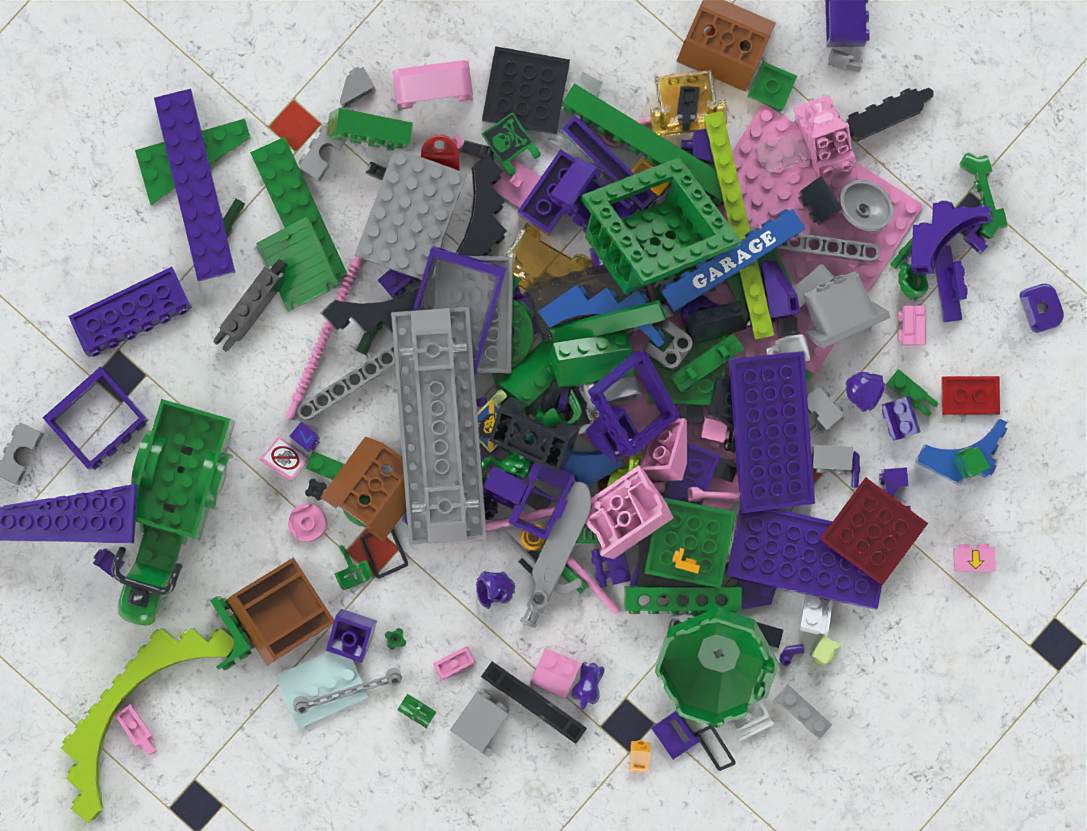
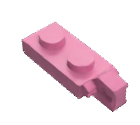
(136, 729)

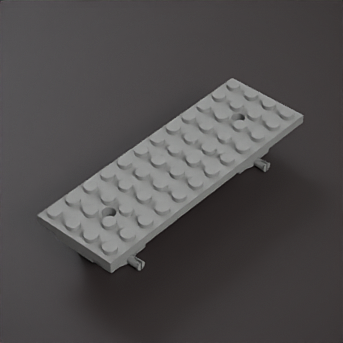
(439, 425)

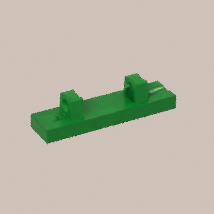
(707, 363)

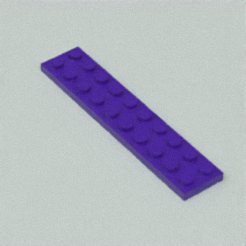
(194, 185)

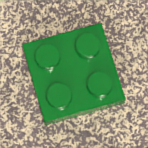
(772, 86)

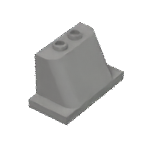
(841, 310)

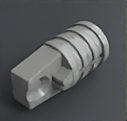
(844, 61)

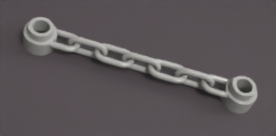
(302, 705)

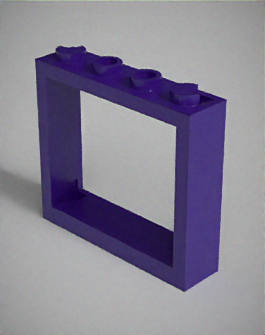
(658, 392)
(73, 397)

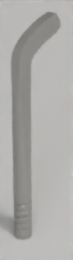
(561, 589)

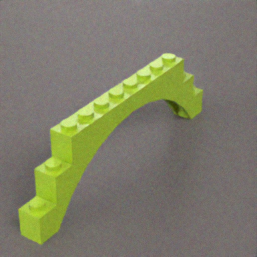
(88, 739)

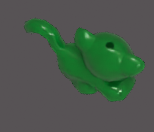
(512, 464)

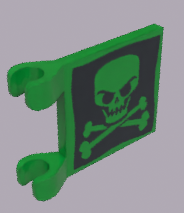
(508, 140)

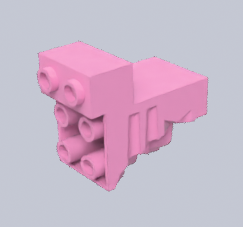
(825, 136)

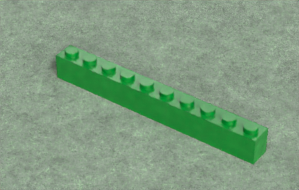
(638, 137)

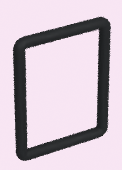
(371, 561)
(733, 762)

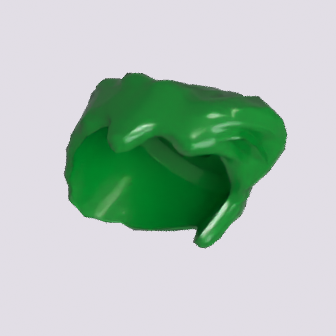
(912, 285)

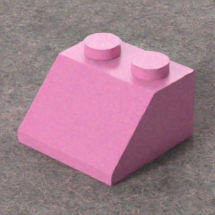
(555, 673)

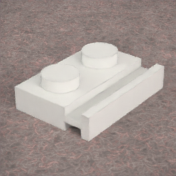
(816, 615)
(754, 722)

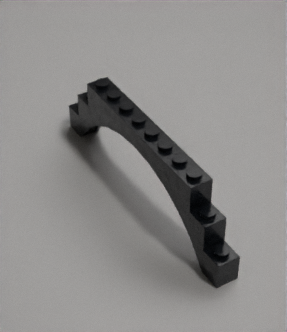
(480, 235)

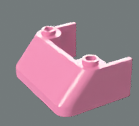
(432, 82)

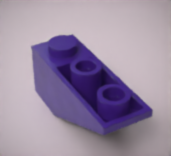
(780, 293)

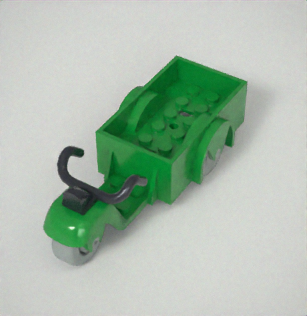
(175, 479)

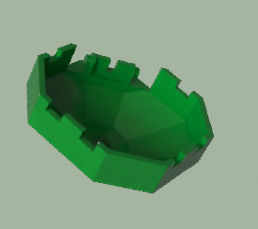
(711, 686)

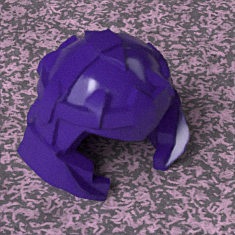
(865, 390)
(494, 588)

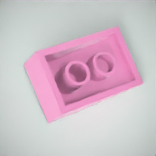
(667, 453)

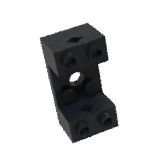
(550, 446)

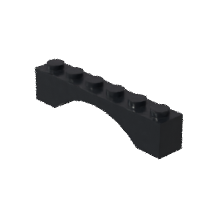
(534, 702)

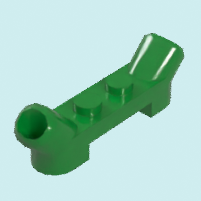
(981, 167)

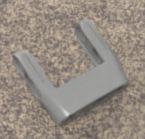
(622, 391)

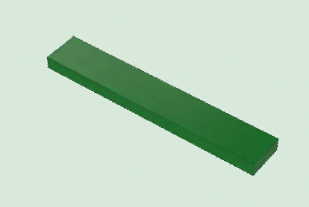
(609, 322)

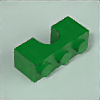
(970, 462)

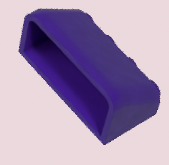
(846, 23)

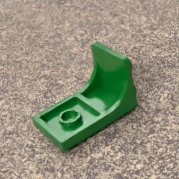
(241, 640)

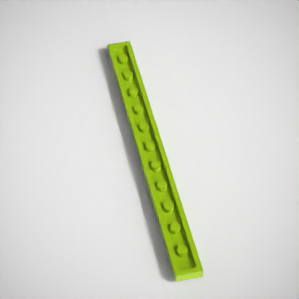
(738, 220)

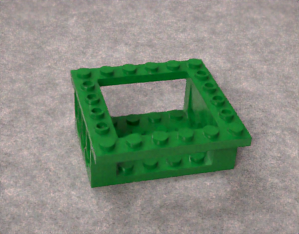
(686, 215)

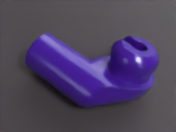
(788, 653)

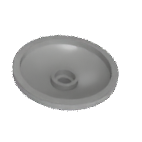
(866, 205)

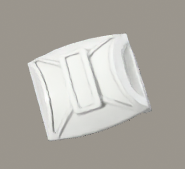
(791, 344)

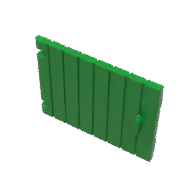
(307, 262)

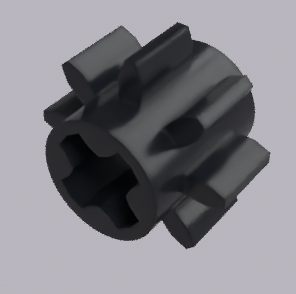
(490, 508)

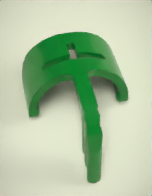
(553, 418)
(362, 576)

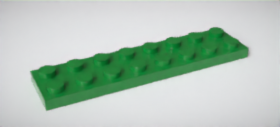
(292, 194)

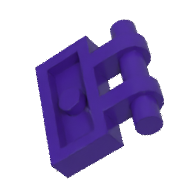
(618, 568)

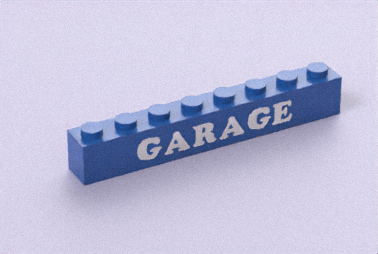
(730, 262)

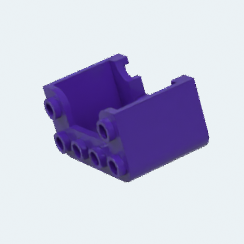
(577, 181)

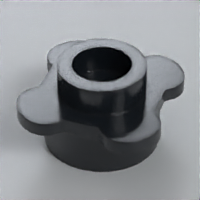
(314, 484)

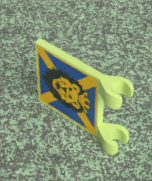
(486, 419)

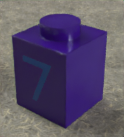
(305, 437)

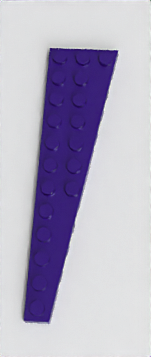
(81, 517)

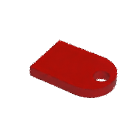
(447, 156)

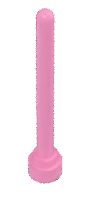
(696, 495)
(593, 585)

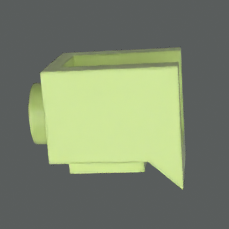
(824, 650)

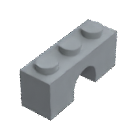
(312, 163)
(23, 437)
(803, 711)

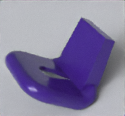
(1042, 321)

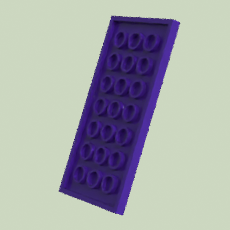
(772, 431)
(787, 554)

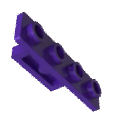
(950, 285)

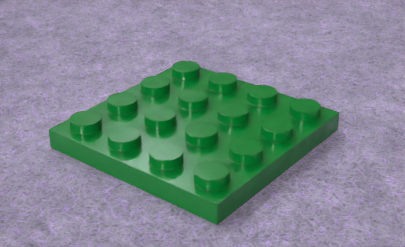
(701, 391)
(703, 535)

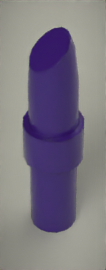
(855, 470)

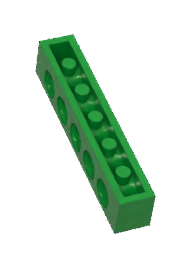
(633, 593)

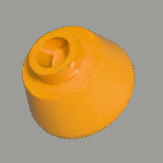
(528, 543)

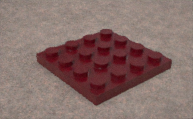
(873, 531)

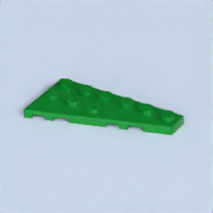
(155, 163)

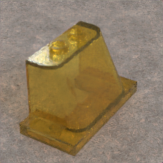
(664, 117)

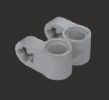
(673, 349)

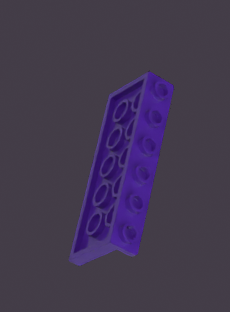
(130, 312)

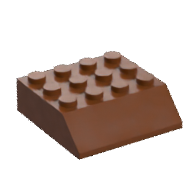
(280, 611)

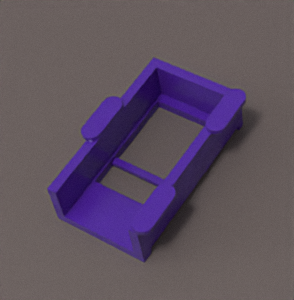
(561, 480)

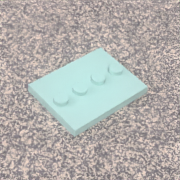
(317, 678)

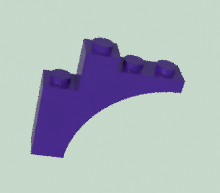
(947, 222)

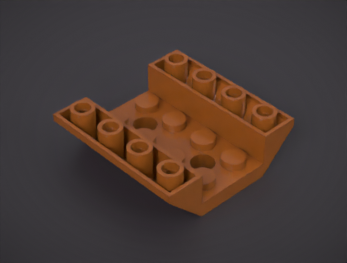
(722, 50)
(364, 477)

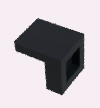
(787, 327)
(691, 413)
(725, 470)
(538, 501)

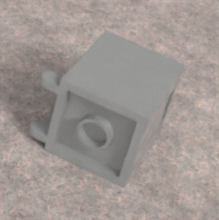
(480, 722)

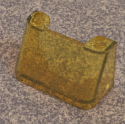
(538, 261)

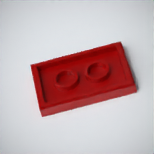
(970, 395)

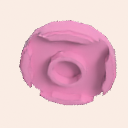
(307, 522)

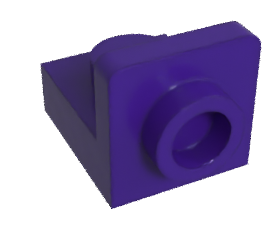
(976, 242)
(104, 560)

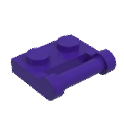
(671, 739)

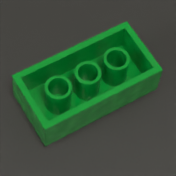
(369, 129)

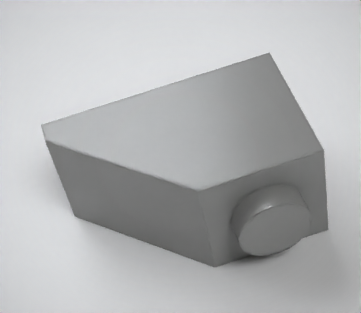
(356, 86)

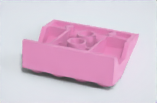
(627, 513)

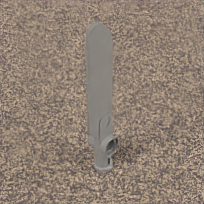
(558, 549)

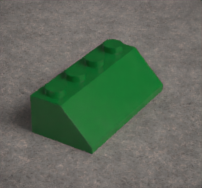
(589, 358)
(530, 376)

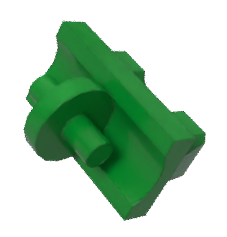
(416, 710)

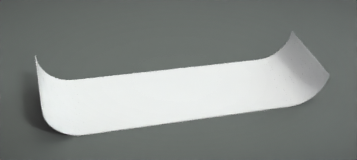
(591, 85)

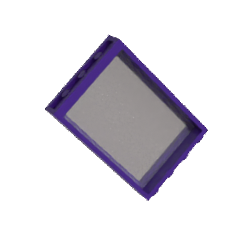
(462, 281)

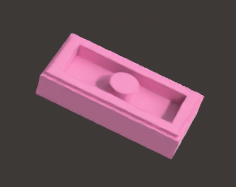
(454, 663)

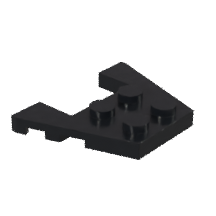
(721, 402)

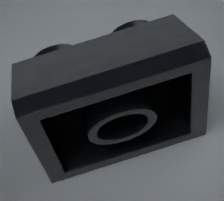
(819, 201)

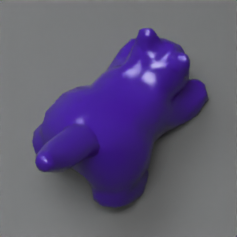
(587, 687)

